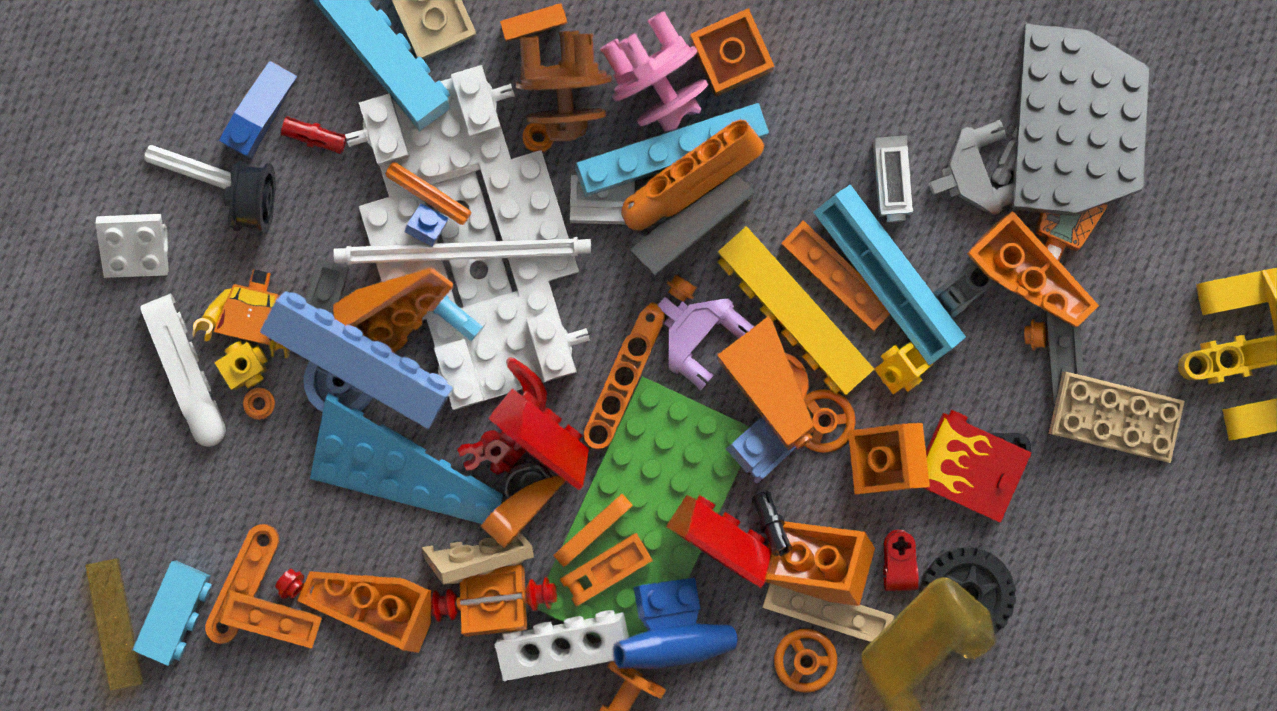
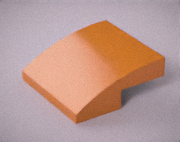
(533, 22)

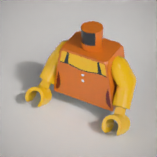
(242, 312)

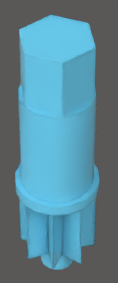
(458, 318)

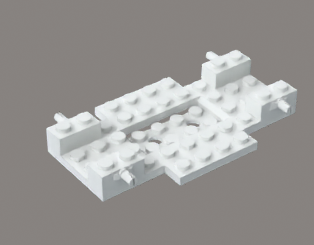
(525, 208)

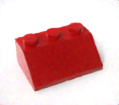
(543, 436)
(722, 539)

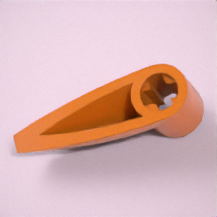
(520, 509)

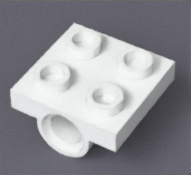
(132, 245)

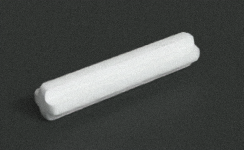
(188, 167)

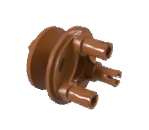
(573, 71)

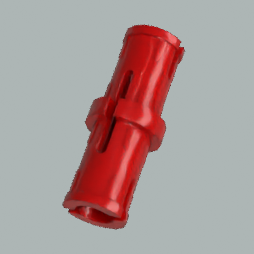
(313, 135)

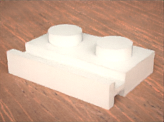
(601, 207)

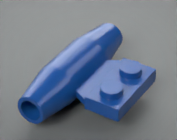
(672, 634)

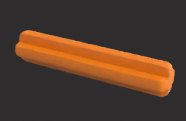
(428, 193)

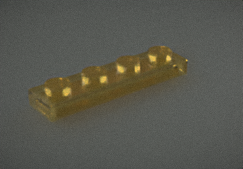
(114, 624)

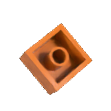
(732, 52)
(888, 458)

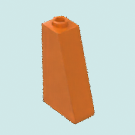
(766, 379)

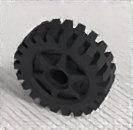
(984, 573)

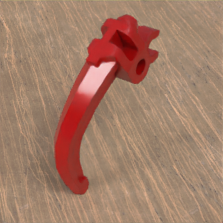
(497, 446)

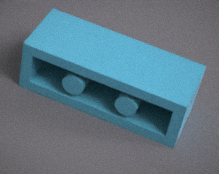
(173, 613)

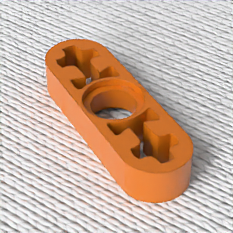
(593, 530)

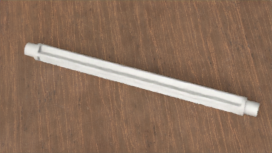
(460, 251)

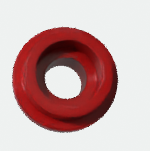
(290, 584)

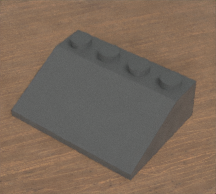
(690, 226)

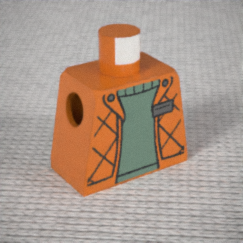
(1067, 230)

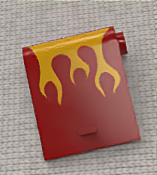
(968, 464)

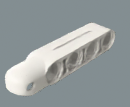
(183, 372)

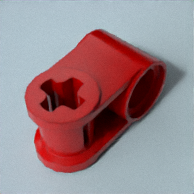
(900, 568)

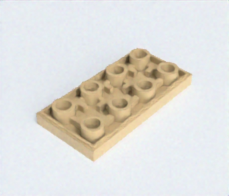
(1116, 417)

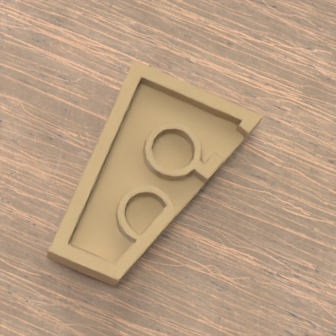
(466, 560)

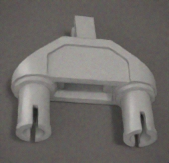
(967, 173)

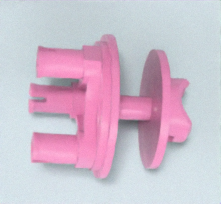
(637, 70)

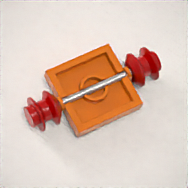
(493, 601)

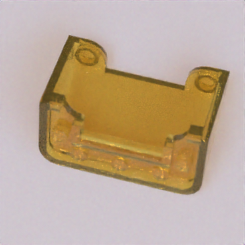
(921, 637)

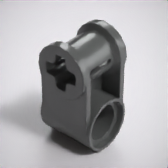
(962, 290)

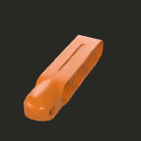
(693, 175)
(647, 332)

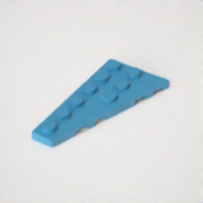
(387, 465)

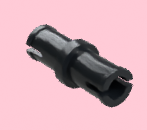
(771, 523)

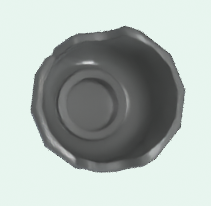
(524, 473)

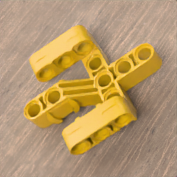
(1247, 355)

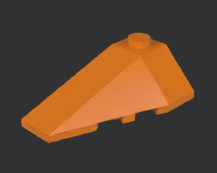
(1023, 264)
(393, 307)
(376, 605)

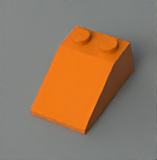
(823, 563)

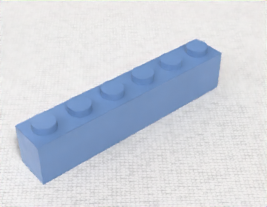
(356, 359)

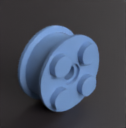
(320, 382)

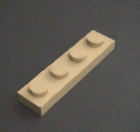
(848, 619)

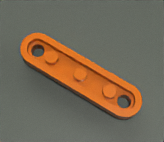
(244, 577)

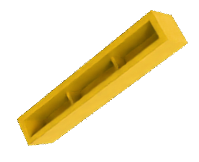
(795, 311)

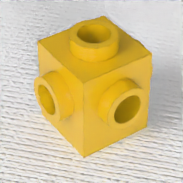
(230, 365)
(902, 367)

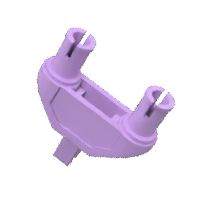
(688, 328)

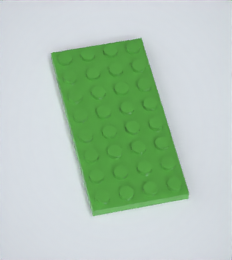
(656, 458)

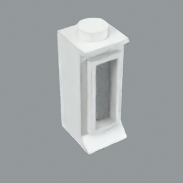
(892, 178)

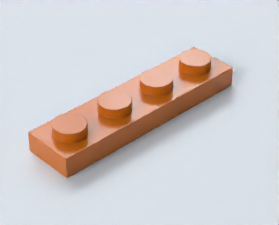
(836, 274)

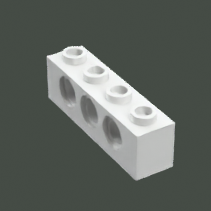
(518, 663)

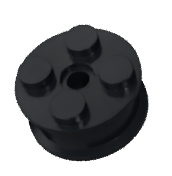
(251, 197)

